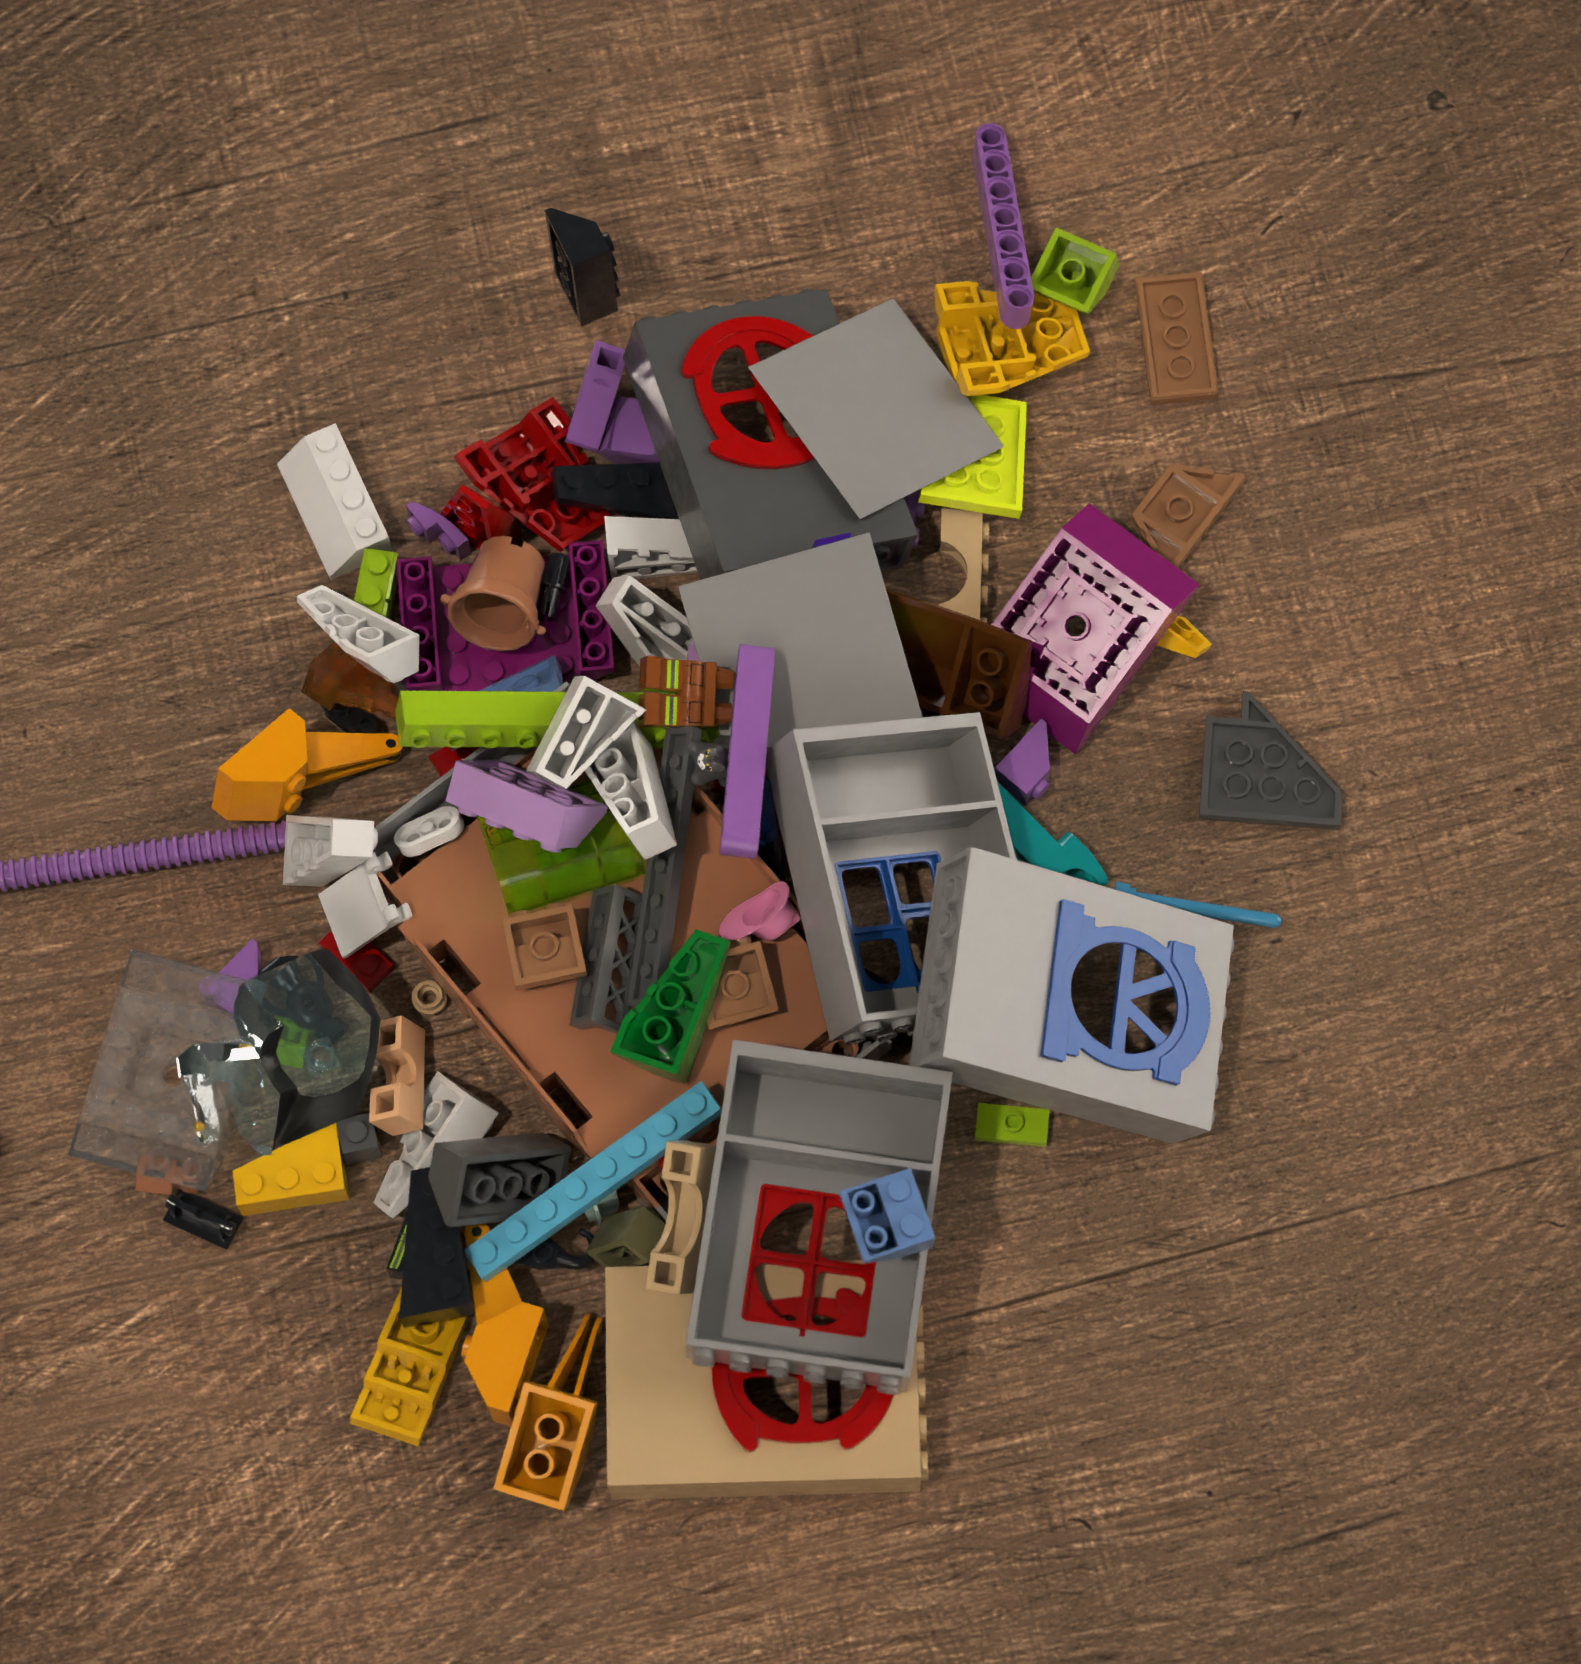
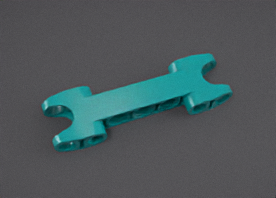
(1037, 847)

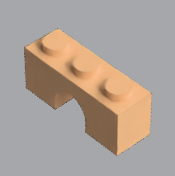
(399, 1103)

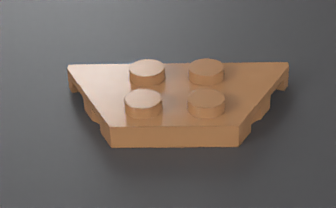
(1183, 509)

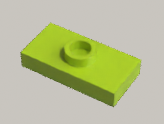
(1012, 1124)

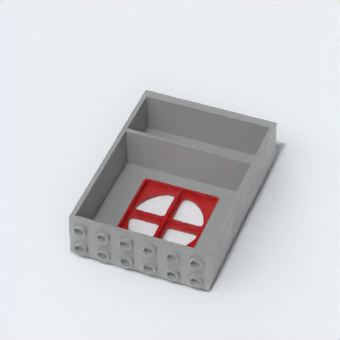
(797, 1134)

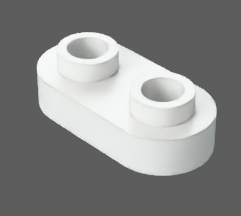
(429, 831)

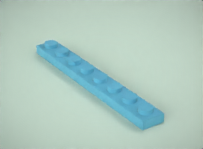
(592, 1181)

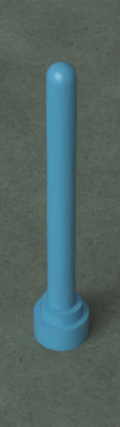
(1208, 909)

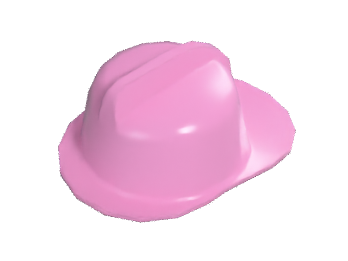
(764, 915)

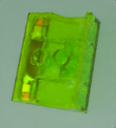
(538, 877)

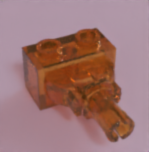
(341, 679)

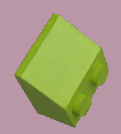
(1074, 271)

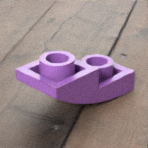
(435, 526)

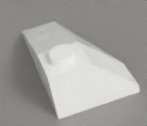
(364, 634)

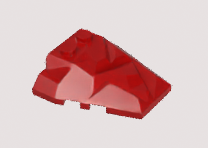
(517, 475)

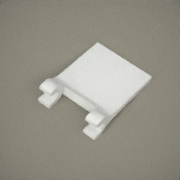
(359, 907)

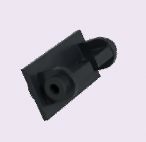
(202, 1218)

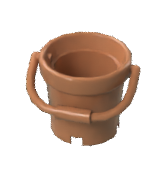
(499, 596)

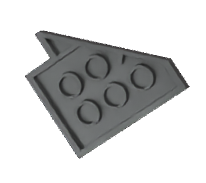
(1262, 774)

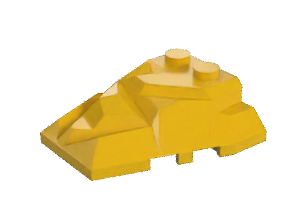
(992, 357)

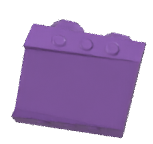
(627, 435)

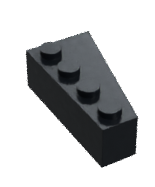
(434, 1261)

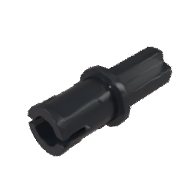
(553, 586)

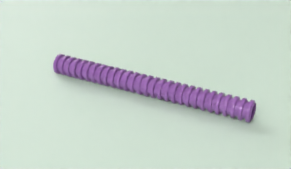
(142, 856)

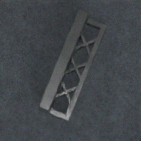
(602, 955)

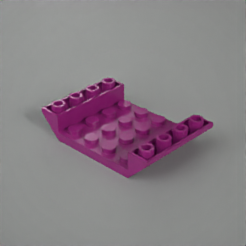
(451, 663)

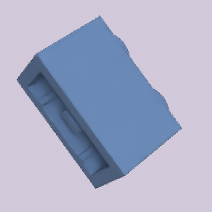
(888, 1217)

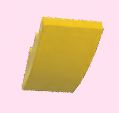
(407, 1376)

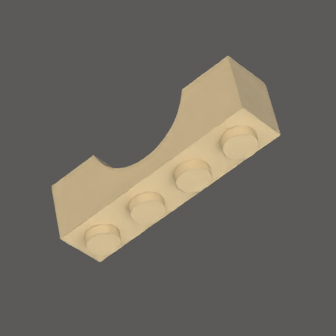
(962, 541)
(688, 1181)

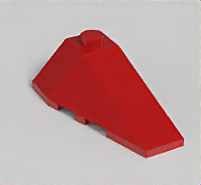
(480, 517)

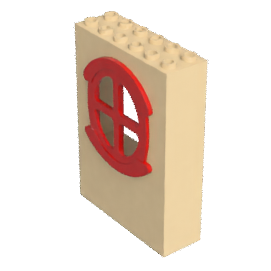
(699, 1436)

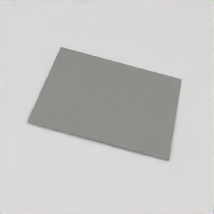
(876, 408)
(829, 632)

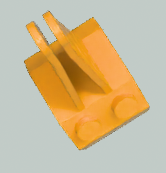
(551, 1431)

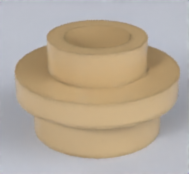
(423, 989)

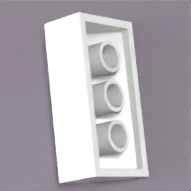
(333, 501)

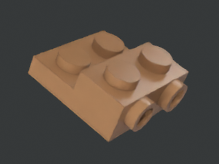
(544, 946)
(743, 987)

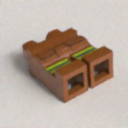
(695, 693)

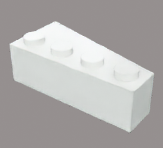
(633, 790)
(325, 848)

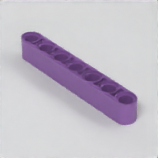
(1003, 226)
(747, 752)

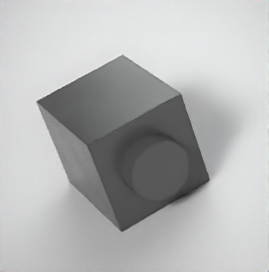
(358, 1139)

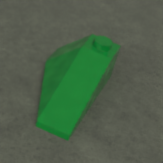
(671, 1018)

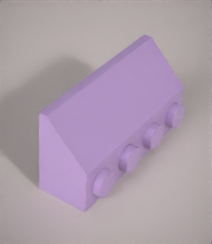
(523, 803)

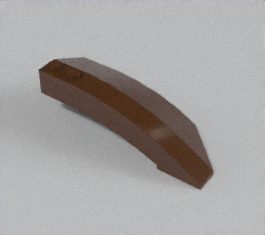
(963, 663)

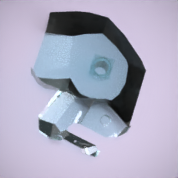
(285, 1068)

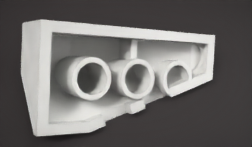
(448, 1116)

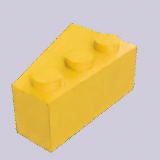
(294, 1176)

